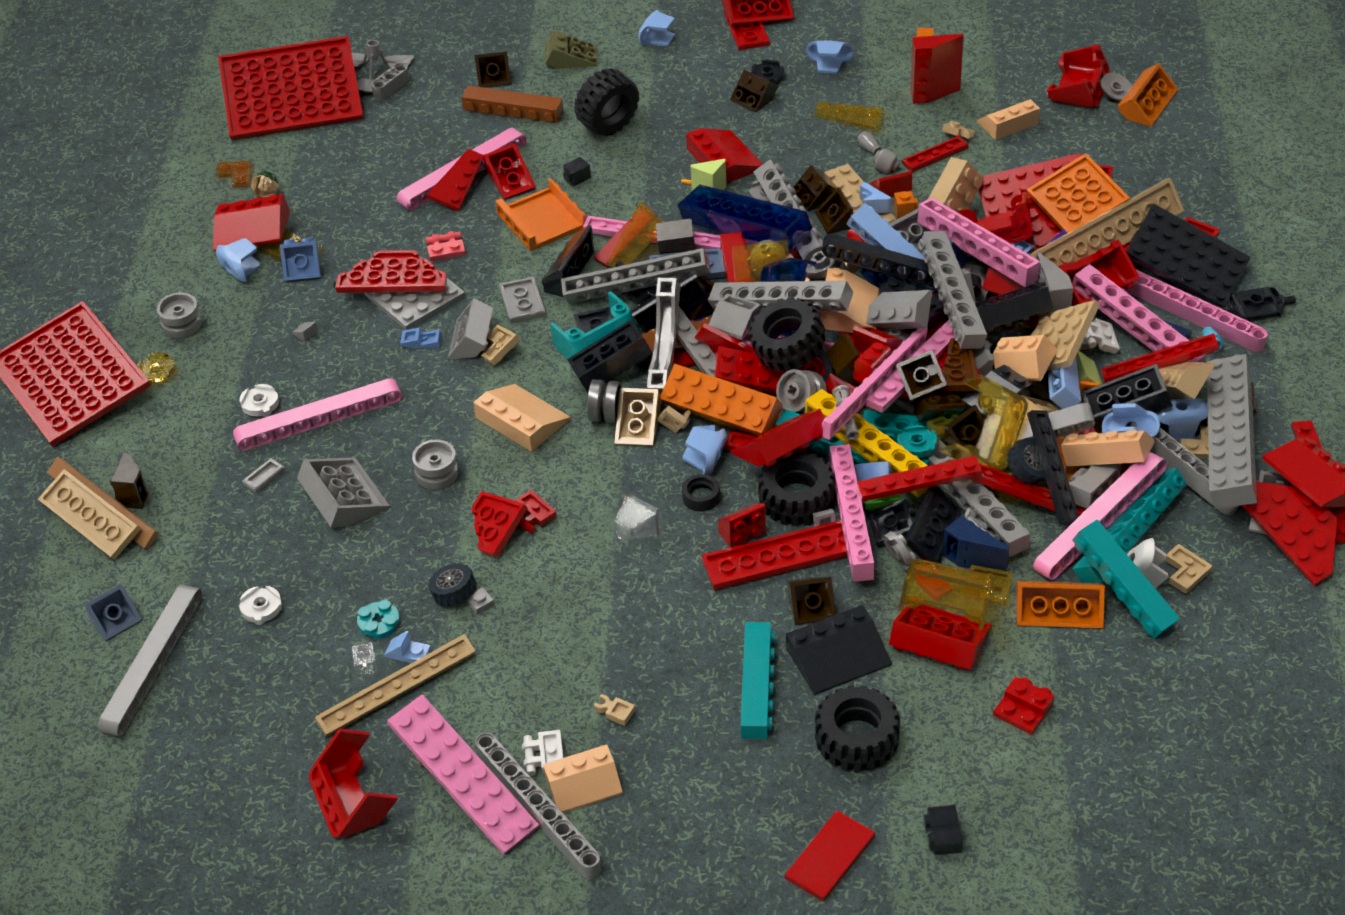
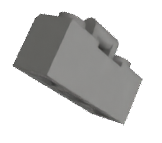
(1091, 483)

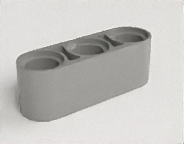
(390, 81)

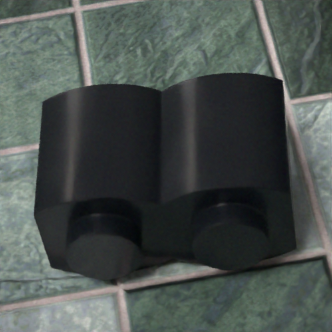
(944, 829)

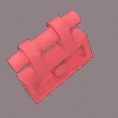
(445, 250)

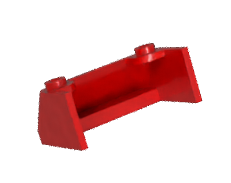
(338, 788)

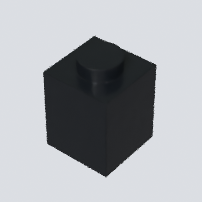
(576, 171)

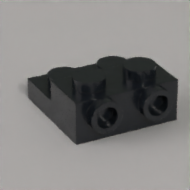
(892, 517)

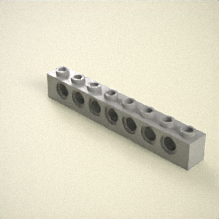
(780, 192)
(634, 276)
(953, 290)
(821, 294)
(987, 510)

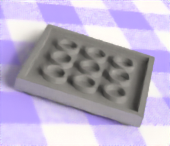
(414, 307)

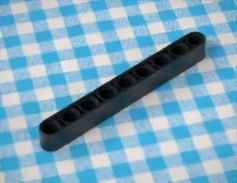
(875, 260)

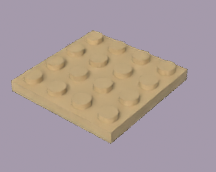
(1066, 331)

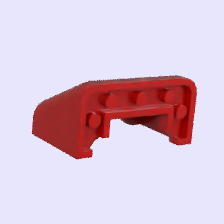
(1081, 77)
(1010, 225)
(1109, 261)

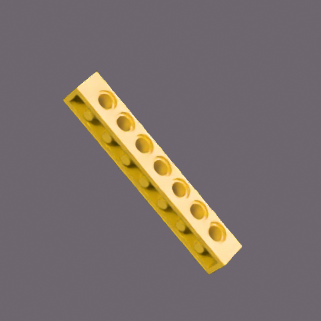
(871, 442)

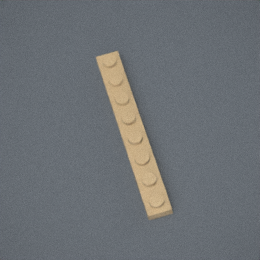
(395, 685)

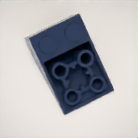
(970, 545)

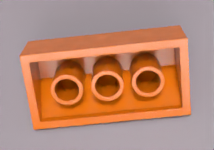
(1148, 96)
(1060, 604)

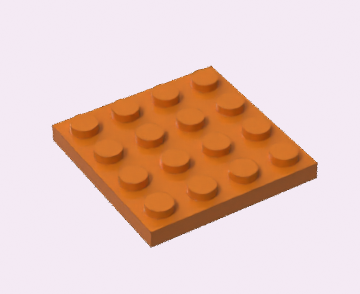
(1077, 193)

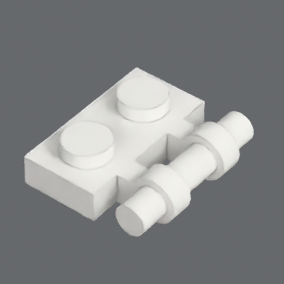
(1103, 336)
(549, 746)

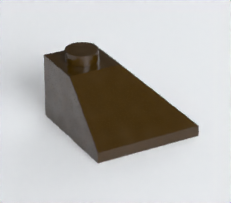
(921, 375)
(811, 599)

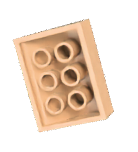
(857, 312)
(519, 415)

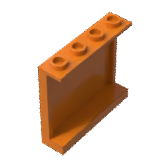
(542, 216)

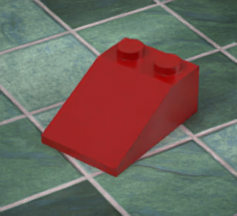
(508, 171)

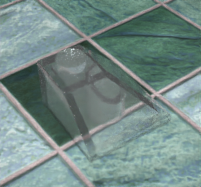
(638, 521)

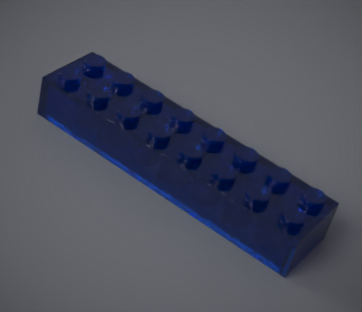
(739, 213)

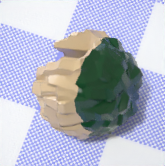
(265, 184)

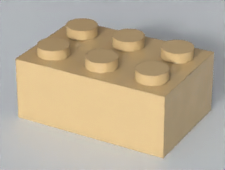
(957, 185)

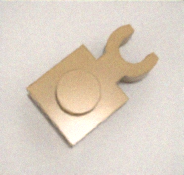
(954, 128)
(617, 711)

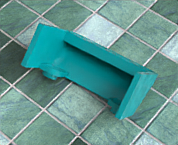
(575, 339)

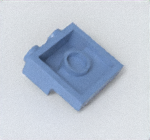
(300, 259)

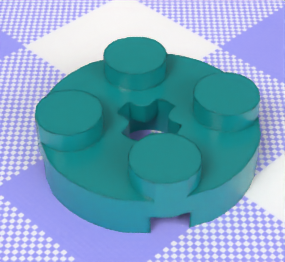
(926, 440)
(383, 610)

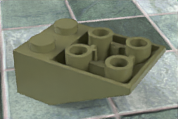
(569, 52)

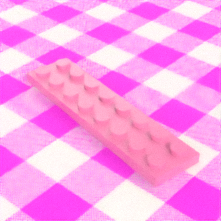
(463, 774)

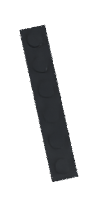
(1053, 467)

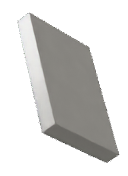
(522, 299)

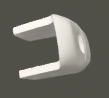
(1147, 559)

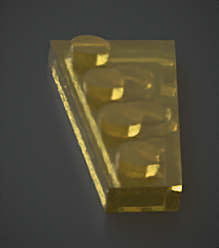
(856, 115)
(636, 236)

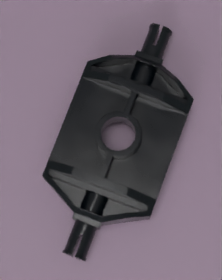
(1268, 302)

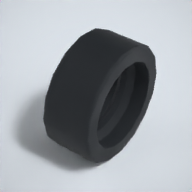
(705, 503)

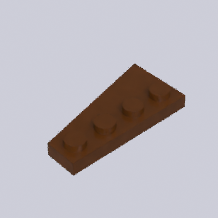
(958, 367)

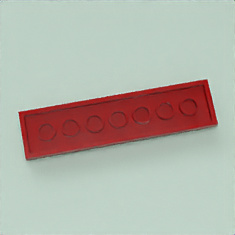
(775, 555)

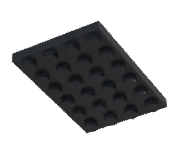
(1187, 256)

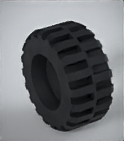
(606, 102)
(782, 317)
(796, 506)
(851, 750)

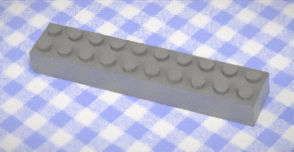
(1231, 433)

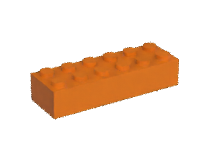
(720, 401)

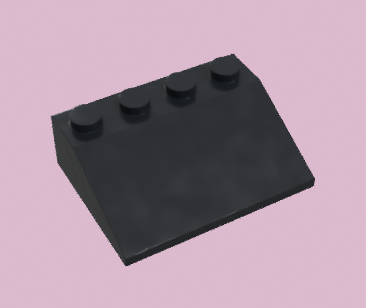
(837, 649)

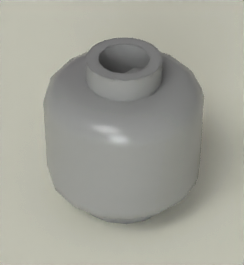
(885, 161)

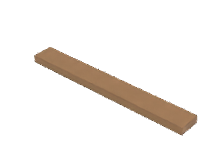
(144, 537)

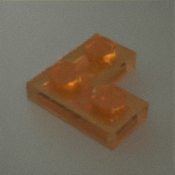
(239, 171)

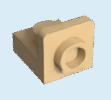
(673, 419)

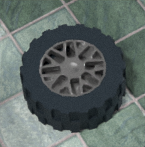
(1025, 462)
(452, 584)

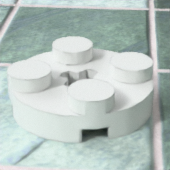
(250, 400)
(263, 613)

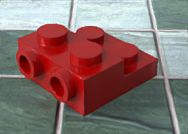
(1024, 705)

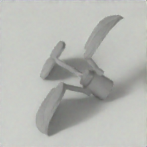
(373, 52)

